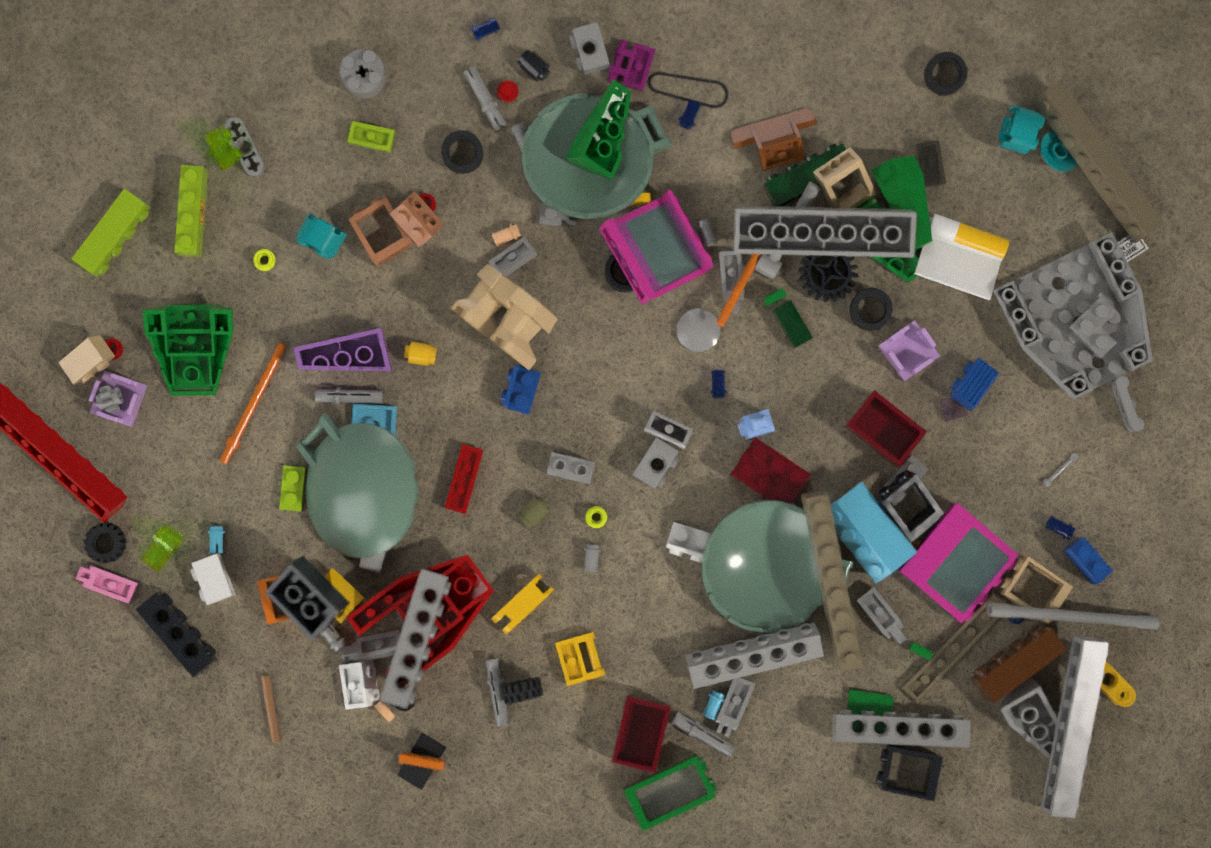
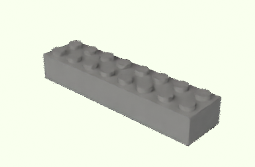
(824, 231)

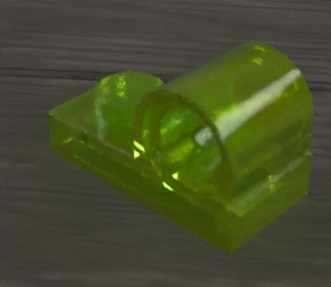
(163, 547)

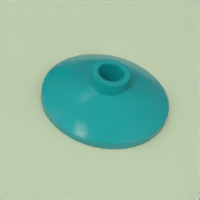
(1049, 146)

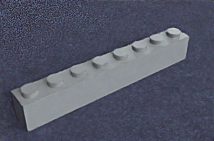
(1074, 726)

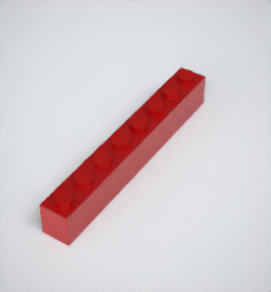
(58, 457)

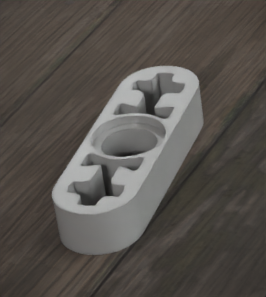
(257, 159)

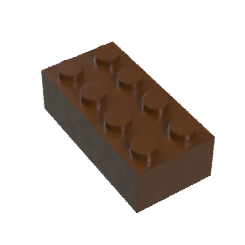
(1018, 663)

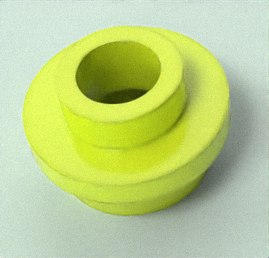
(257, 260)
(596, 509)

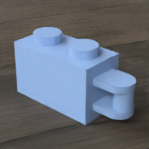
(756, 425)

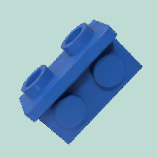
(520, 389)

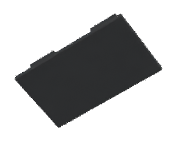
(419, 775)

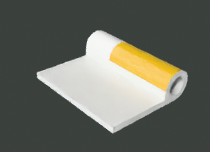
(962, 257)

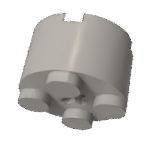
(351, 70)

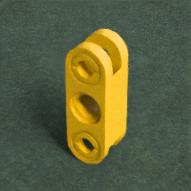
(522, 604)
(1116, 687)

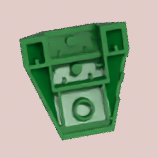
(190, 344)

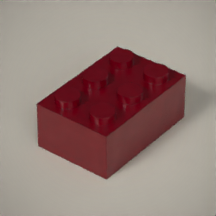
(885, 429)
(769, 473)
(641, 733)

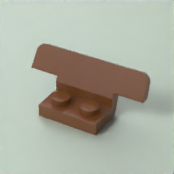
(776, 138)

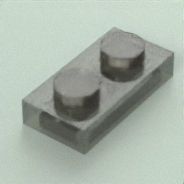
(931, 163)

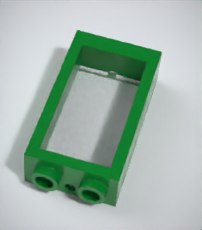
(670, 792)

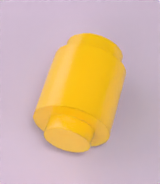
(420, 353)

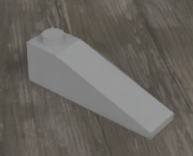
(1031, 715)

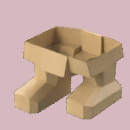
(521, 322)

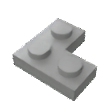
(1089, 327)

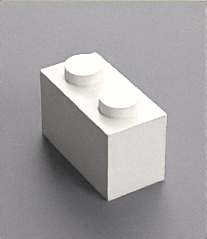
(212, 579)

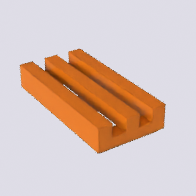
(422, 760)

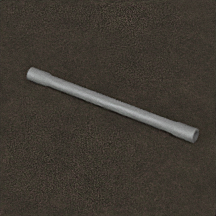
(1138, 621)

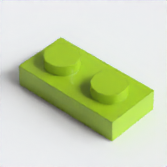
(371, 136)
(292, 488)

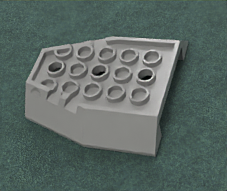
(1043, 314)

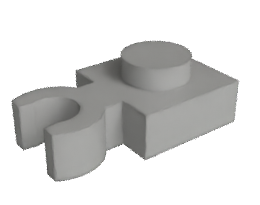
(553, 218)

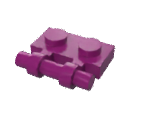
(638, 66)

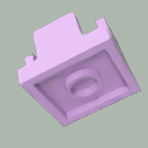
(909, 350)
(132, 394)

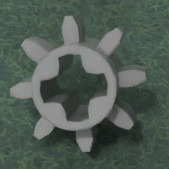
(109, 398)

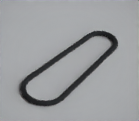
(689, 78)

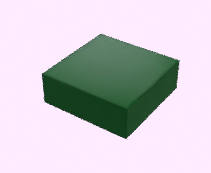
(774, 297)
(920, 650)

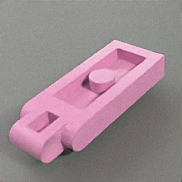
(107, 583)

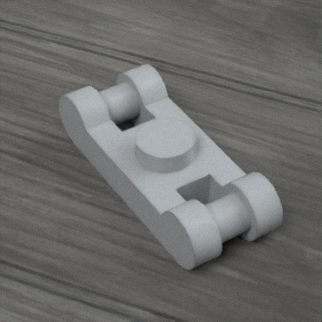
(1126, 404)

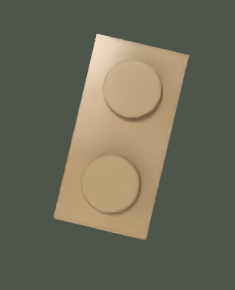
(87, 359)

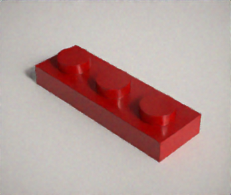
(464, 479)

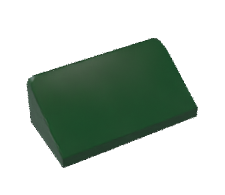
(792, 324)

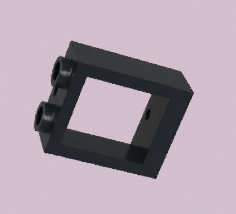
(922, 520)
(932, 776)

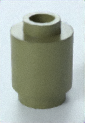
(534, 511)

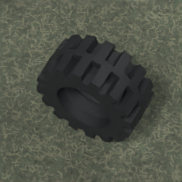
(91, 543)
(522, 690)

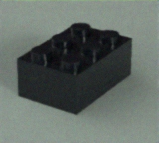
(307, 597)

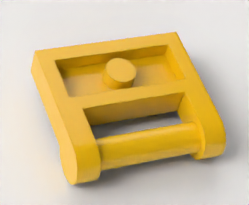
(572, 660)

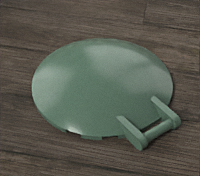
(577, 191)
(359, 487)
(763, 567)

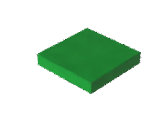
(868, 701)

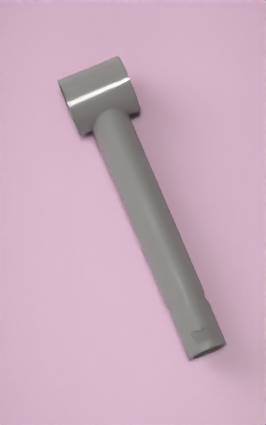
(770, 264)

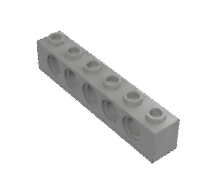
(765, 659)
(392, 692)
(958, 736)

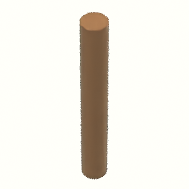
(270, 708)

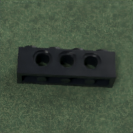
(150, 612)

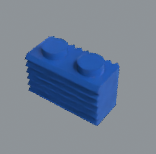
(973, 384)
(1087, 560)

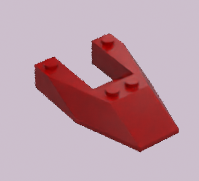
(464, 601)

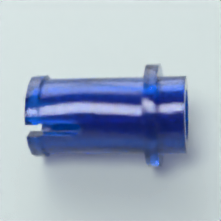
(486, 28)
(689, 115)
(718, 384)
(1060, 527)

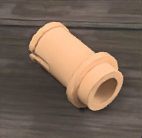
(506, 234)

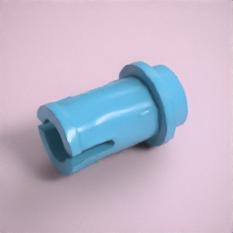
(216, 537)
(714, 704)

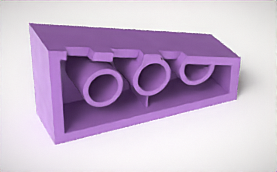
(347, 353)

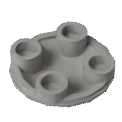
(698, 330)

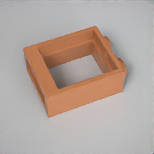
(390, 251)

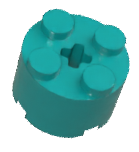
(1020, 130)
(321, 235)

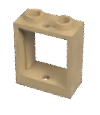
(829, 175)
(1057, 597)

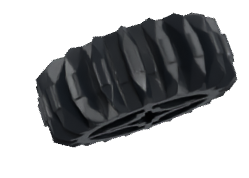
(818, 268)

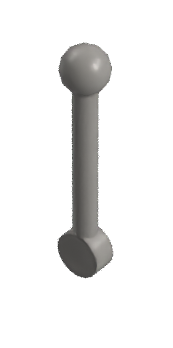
(1072, 458)

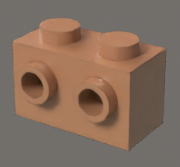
(416, 219)

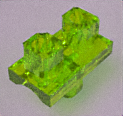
(222, 148)

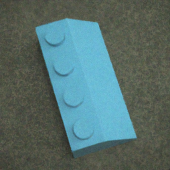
(870, 533)

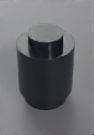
(534, 66)

